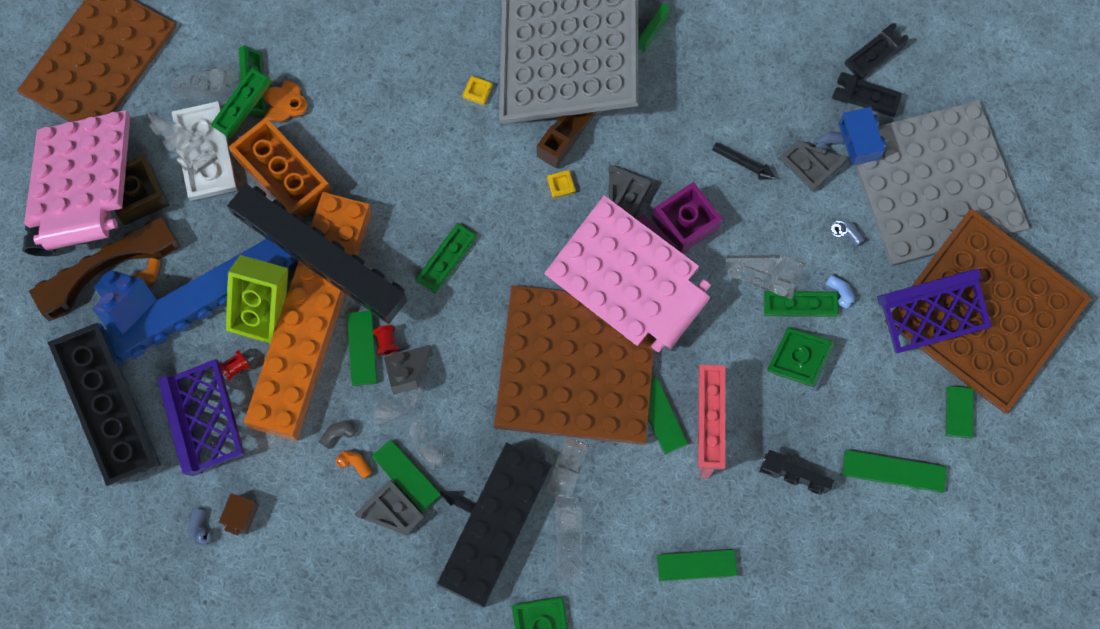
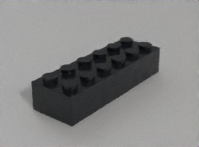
(104, 403)
(494, 525)

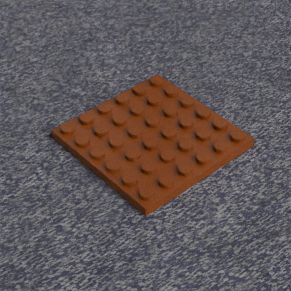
(1025, 304)
(571, 371)

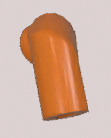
(151, 272)
(354, 459)

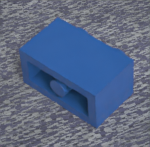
(862, 136)

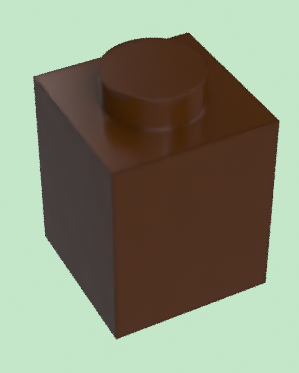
(238, 514)

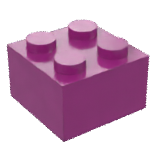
(687, 217)

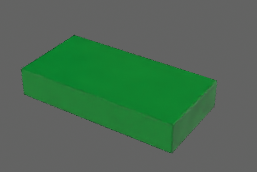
(653, 27)
(959, 412)

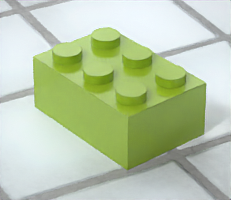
(255, 298)

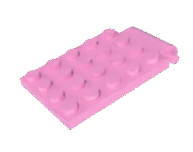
(77, 179)
(630, 277)

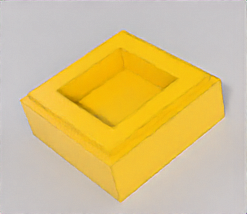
(477, 90)
(561, 184)

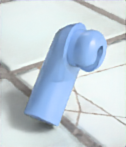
(844, 290)

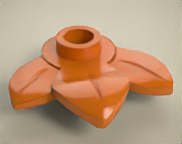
(281, 100)

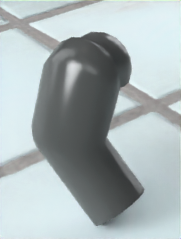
(335, 430)

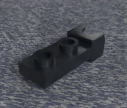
(875, 52)
(866, 95)
(775, 465)

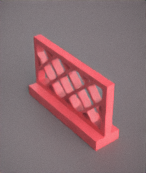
(711, 418)

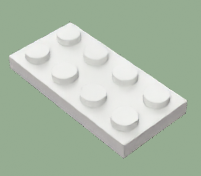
(218, 176)

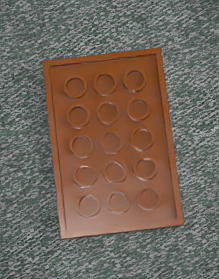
(96, 58)

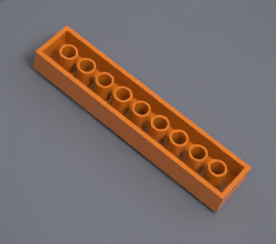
(305, 327)

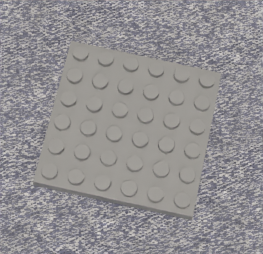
(567, 58)
(932, 177)

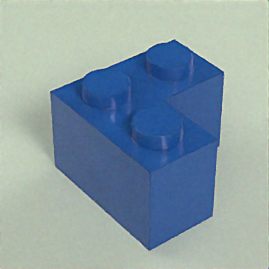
(122, 300)

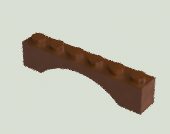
(561, 137)
(60, 292)

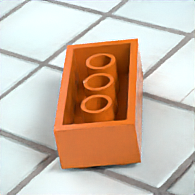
(279, 168)

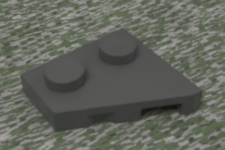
(811, 164)
(627, 189)
(407, 368)
(391, 510)

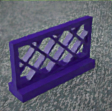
(930, 289)
(183, 428)

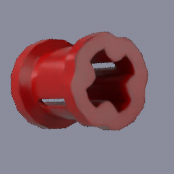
(386, 340)
(234, 365)

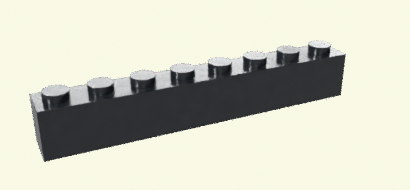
(318, 253)

